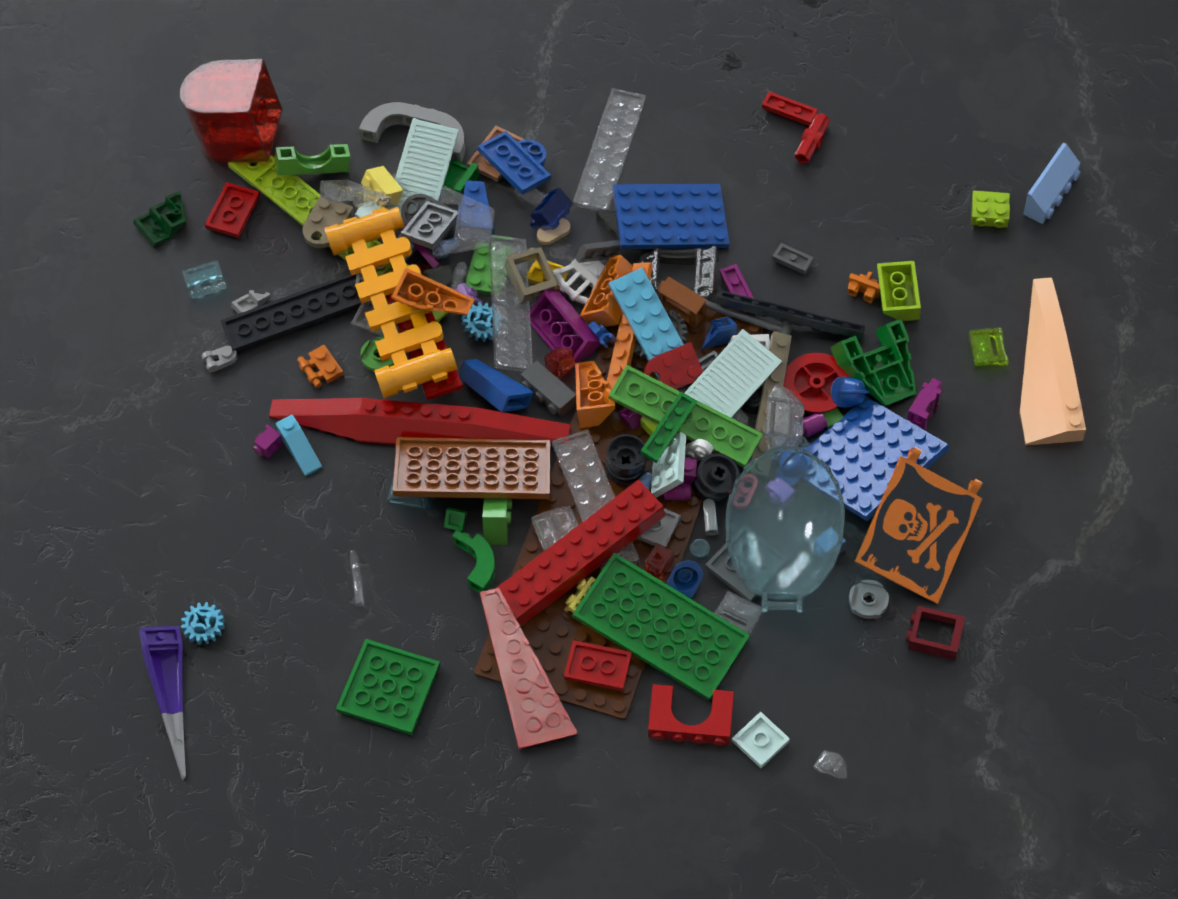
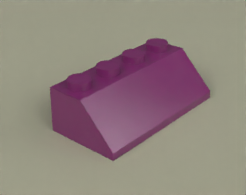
(562, 326)

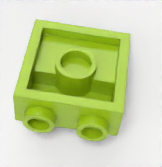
(990, 209)

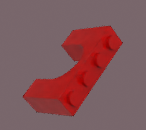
(713, 730)

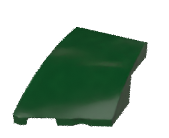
(162, 220)

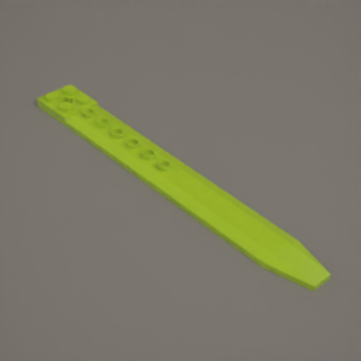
(295, 199)

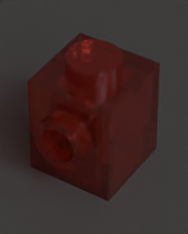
(560, 361)
(659, 561)

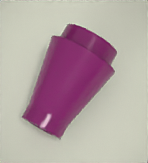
(680, 492)

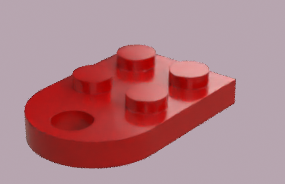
(676, 366)

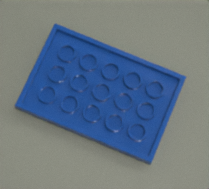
(670, 216)

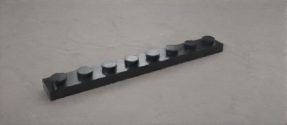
(784, 313)

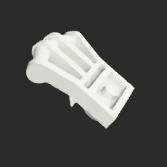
(587, 271)

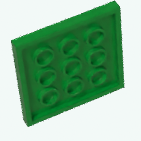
(388, 686)

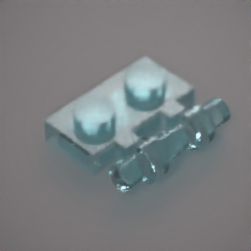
(202, 275)

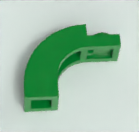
(484, 571)

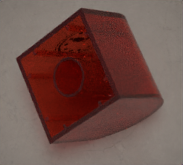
(233, 109)

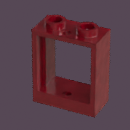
(932, 647)

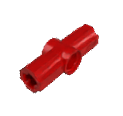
(812, 138)

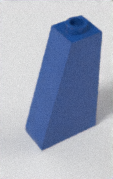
(494, 386)

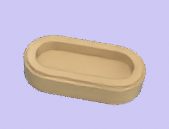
(550, 236)

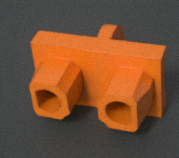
(864, 284)

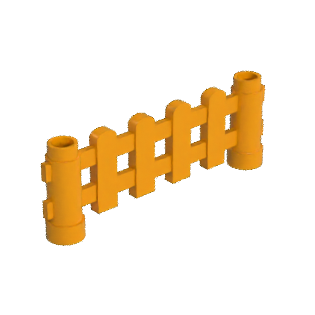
(404, 373)

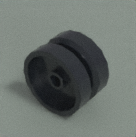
(715, 477)

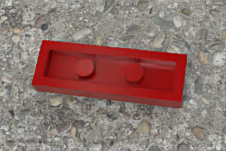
(789, 108)

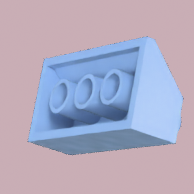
(1052, 184)

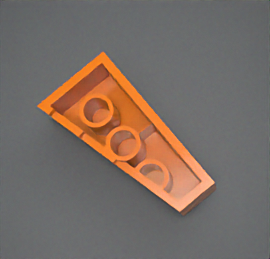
(602, 304)

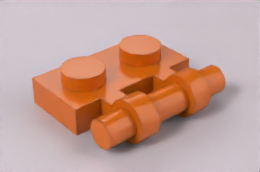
(324, 362)

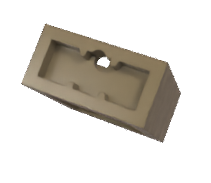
(535, 291)

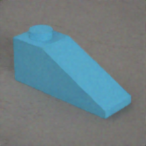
(298, 445)

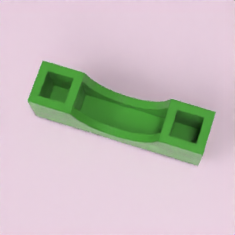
(332, 160)

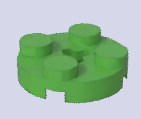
(369, 358)

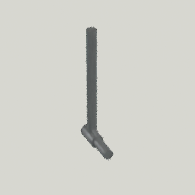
(784, 328)

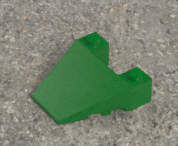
(883, 370)

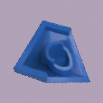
(720, 332)

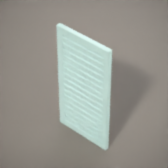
(425, 160)
(734, 375)

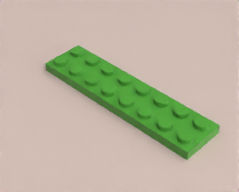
(654, 399)

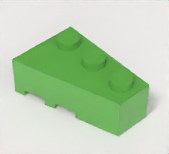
(496, 520)

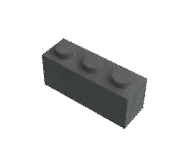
(548, 389)

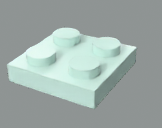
(760, 740)

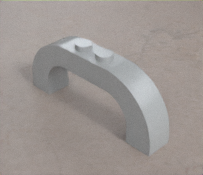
(402, 113)

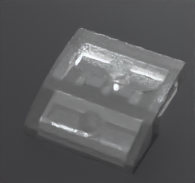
(554, 525)

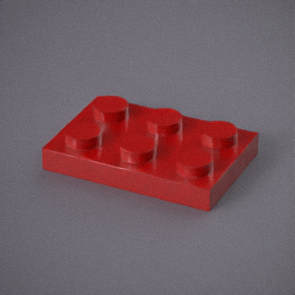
(232, 210)
(597, 665)

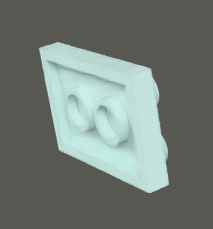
(670, 468)

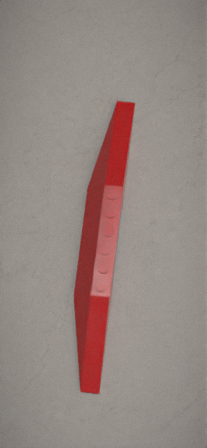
(385, 420)

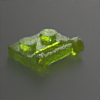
(982, 347)

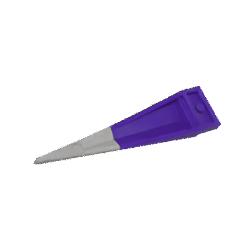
(163, 659)

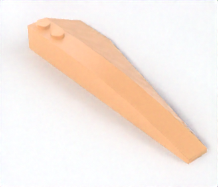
(1050, 391)

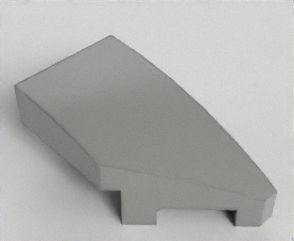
(250, 301)

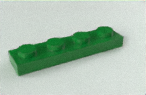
(668, 427)

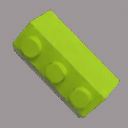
(899, 290)

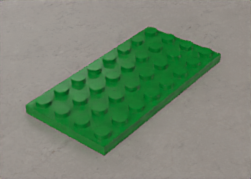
(661, 626)

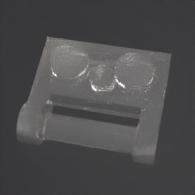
(739, 609)

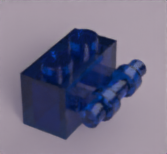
(551, 210)

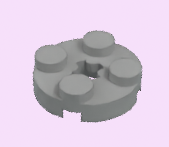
(861, 607)

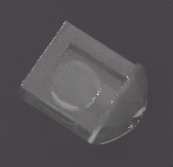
(832, 764)

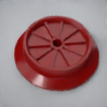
(811, 381)

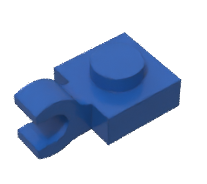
(602, 333)

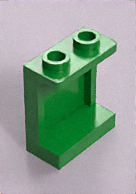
(459, 173)

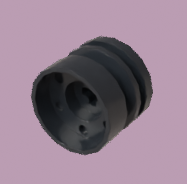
(623, 459)

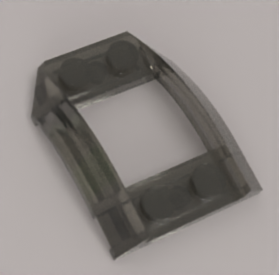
(704, 259)

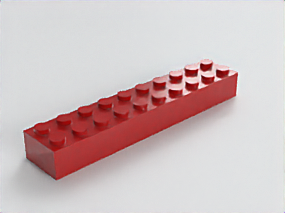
(581, 551)

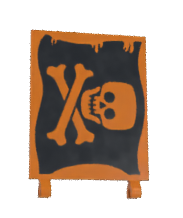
(919, 528)

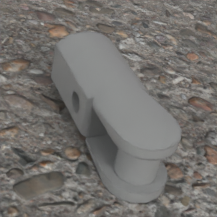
(710, 517)

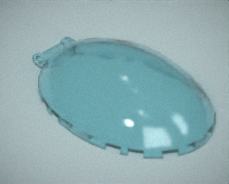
(785, 525)

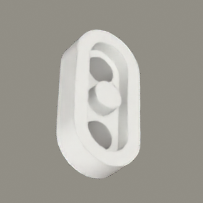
(698, 449)

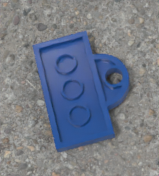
(516, 161)

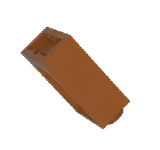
(682, 300)

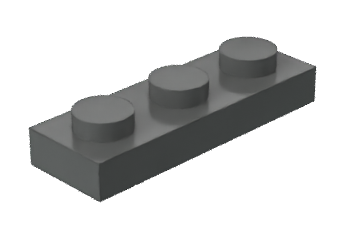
(598, 251)

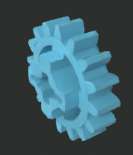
(481, 322)
(197, 630)

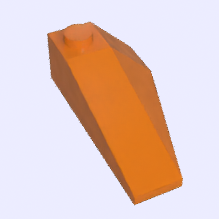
(425, 293)
(592, 395)

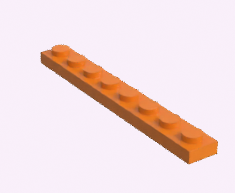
(625, 339)

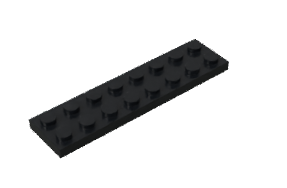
(291, 313)

